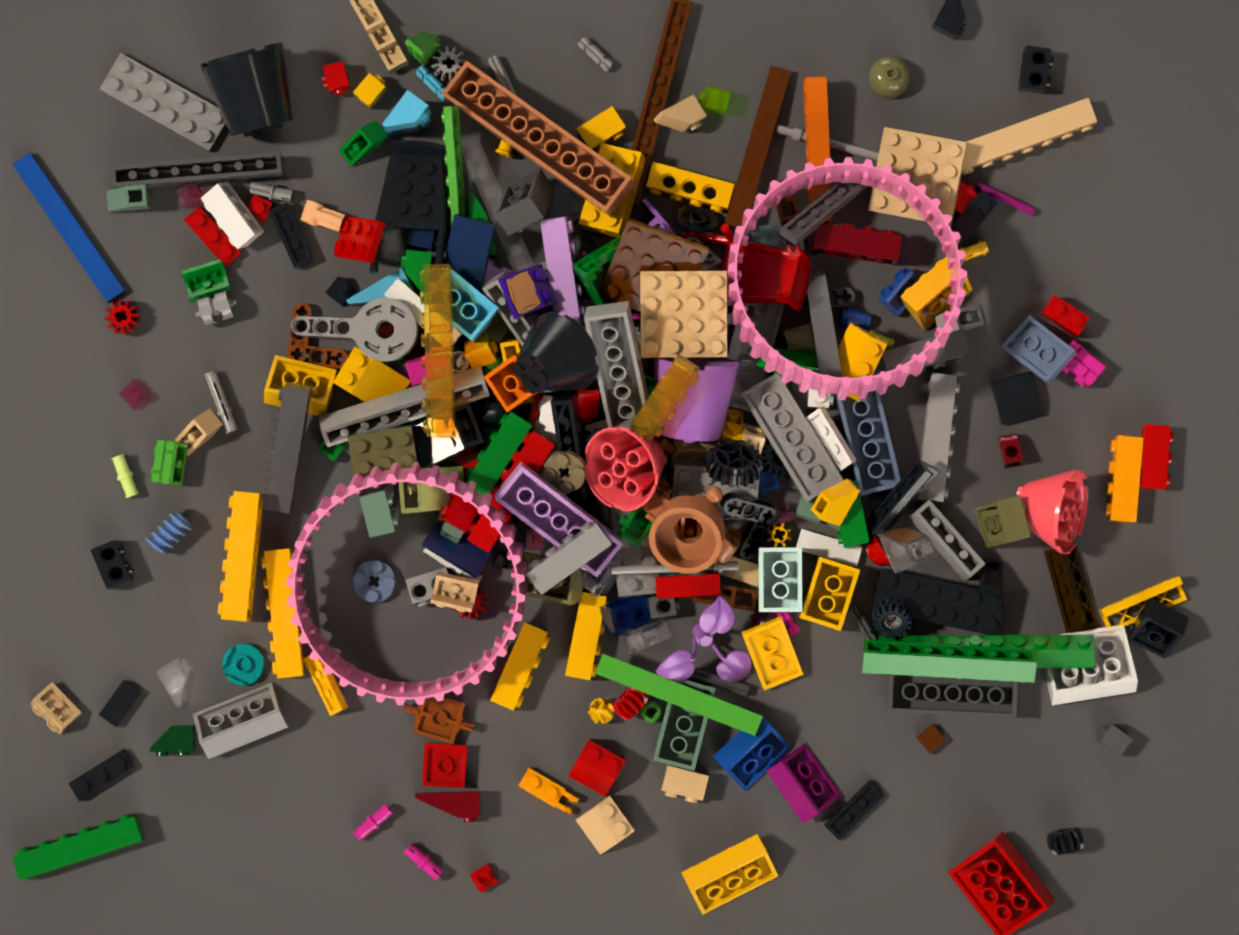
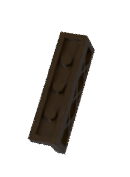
(1068, 588)

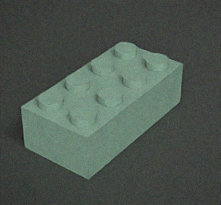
(379, 509)
(682, 733)

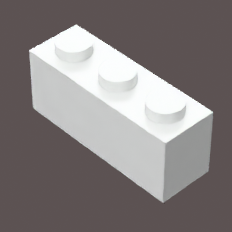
(232, 215)

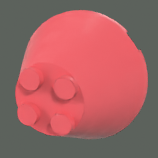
(623, 467)
(1056, 508)

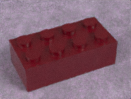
(856, 243)

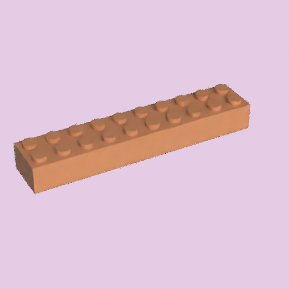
(539, 139)

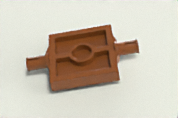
(439, 719)

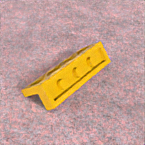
(1141, 596)

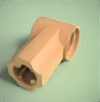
(316, 215)

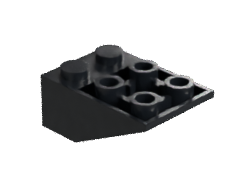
(440, 449)

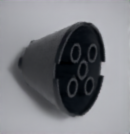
(556, 356)

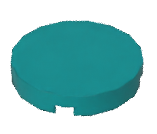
(243, 664)

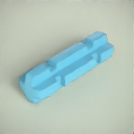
(431, 81)

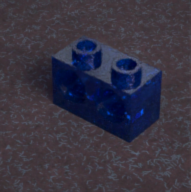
(625, 611)

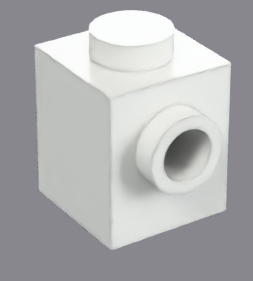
(816, 402)

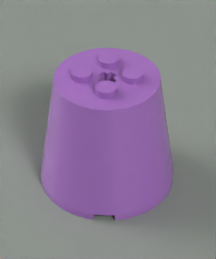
(707, 403)

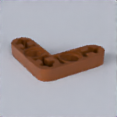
(303, 344)

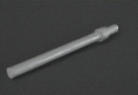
(797, 134)
(645, 569)

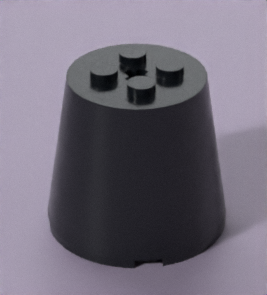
(251, 89)

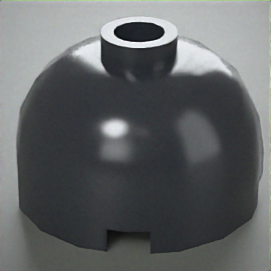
(489, 410)

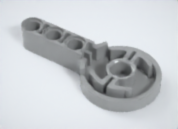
(366, 328)

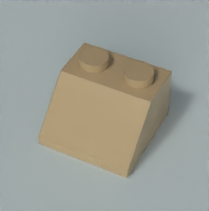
(605, 825)

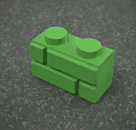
(169, 462)

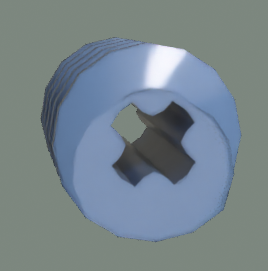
(169, 532)

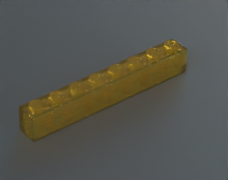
(438, 350)

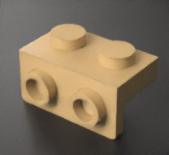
(454, 592)

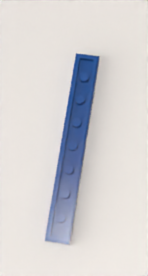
(68, 227)

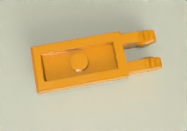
(546, 790)

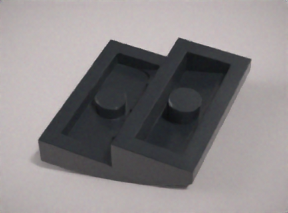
(1016, 397)

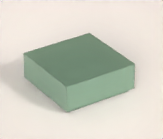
(451, 532)

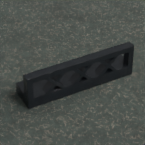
(901, 497)

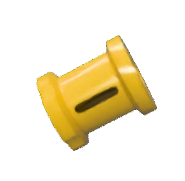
(504, 150)

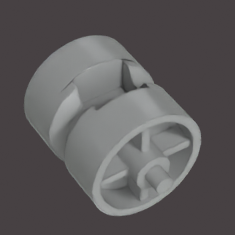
(215, 308)

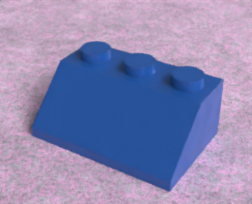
(750, 756)

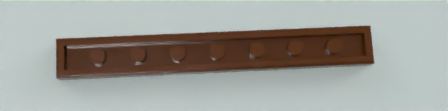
(758, 145)

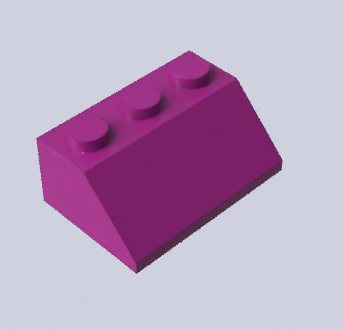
(803, 783)

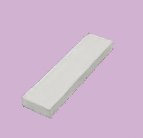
(404, 294)

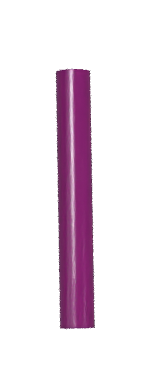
(1005, 198)

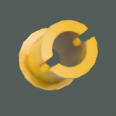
(975, 250)

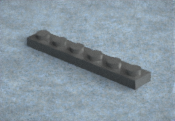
(820, 211)

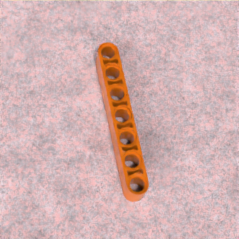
(816, 128)

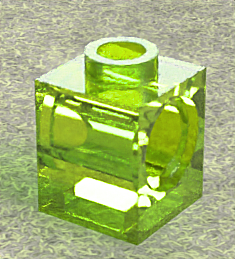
(714, 100)

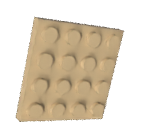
(928, 161)
(683, 314)

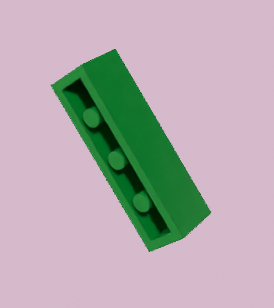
(499, 452)

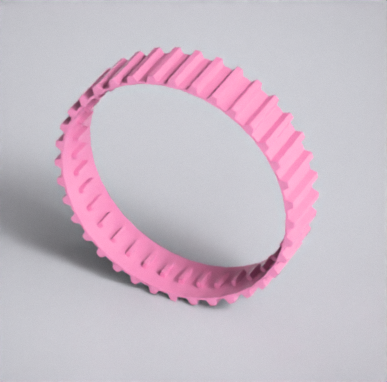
(865, 175)
(365, 681)

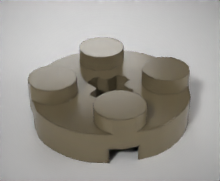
(563, 460)

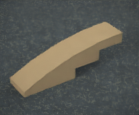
(380, 34)

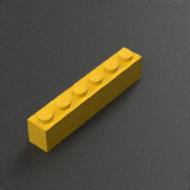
(285, 634)

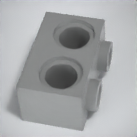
(428, 582)

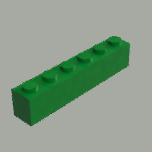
(78, 847)

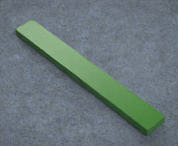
(678, 694)

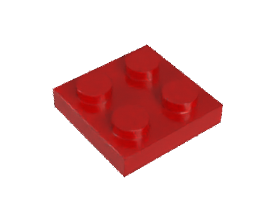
(444, 765)

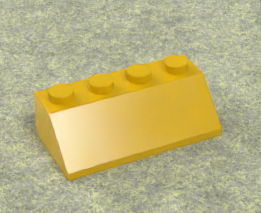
(730, 874)

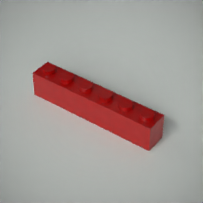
(534, 455)

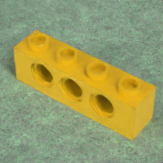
(660, 172)

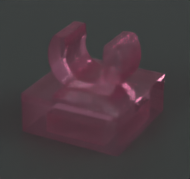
(191, 195)
(134, 394)
(786, 516)
(533, 539)

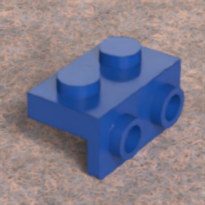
(891, 294)

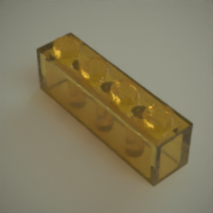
(665, 397)

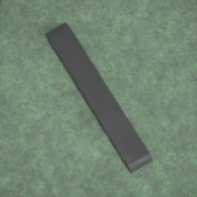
(822, 320)

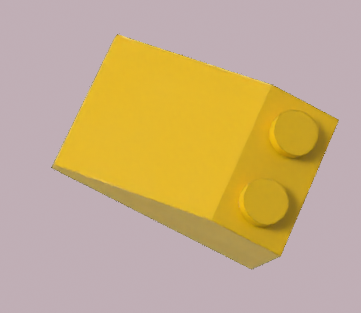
(368, 377)

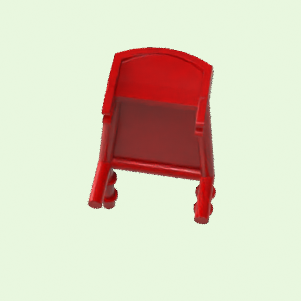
(768, 271)

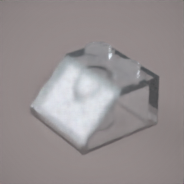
(178, 680)

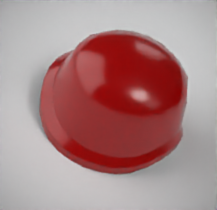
(876, 552)

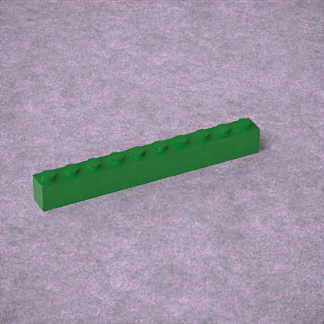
(1051, 650)

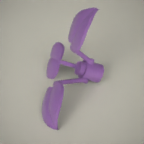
(714, 619)

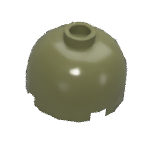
(889, 77)

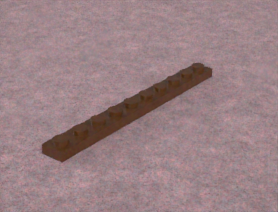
(660, 84)

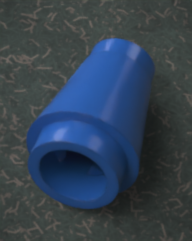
(855, 317)

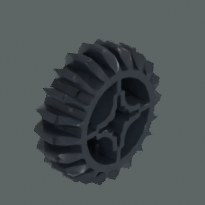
(734, 463)

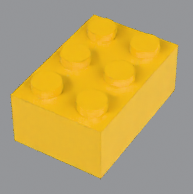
(829, 593)

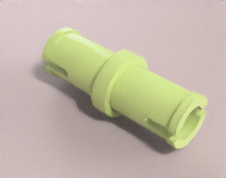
(125, 475)

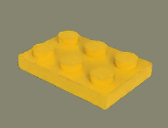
(772, 653)

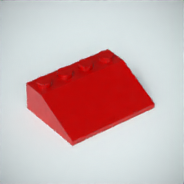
(1002, 885)

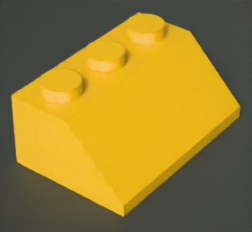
(930, 294)
(859, 353)
(303, 373)

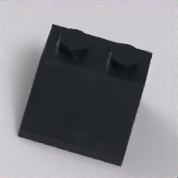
(1158, 628)

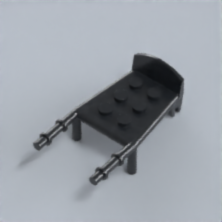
(414, 192)

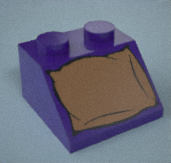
(528, 291)

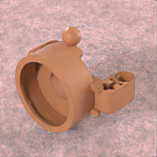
(682, 552)

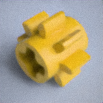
(784, 537)
(601, 710)

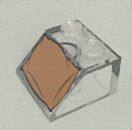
(906, 547)

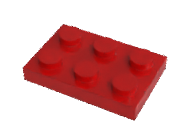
(359, 239)

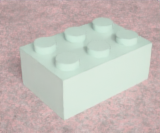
(780, 579)

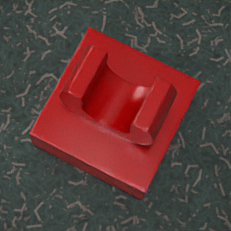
(484, 878)

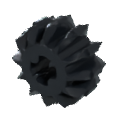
(1065, 841)

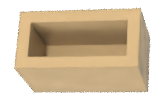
(684, 783)

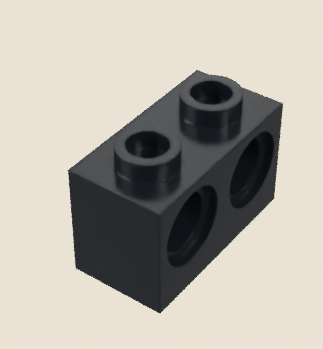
(1030, 68)
(107, 567)

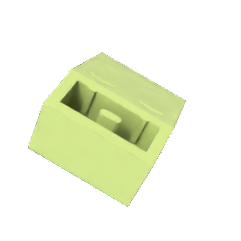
(422, 498)

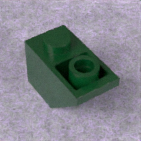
(176, 739)

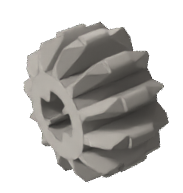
(442, 69)

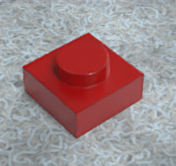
(259, 208)

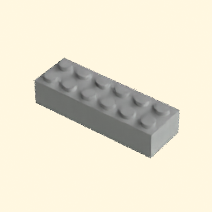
(619, 361)

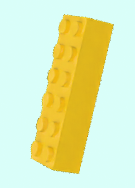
(241, 556)

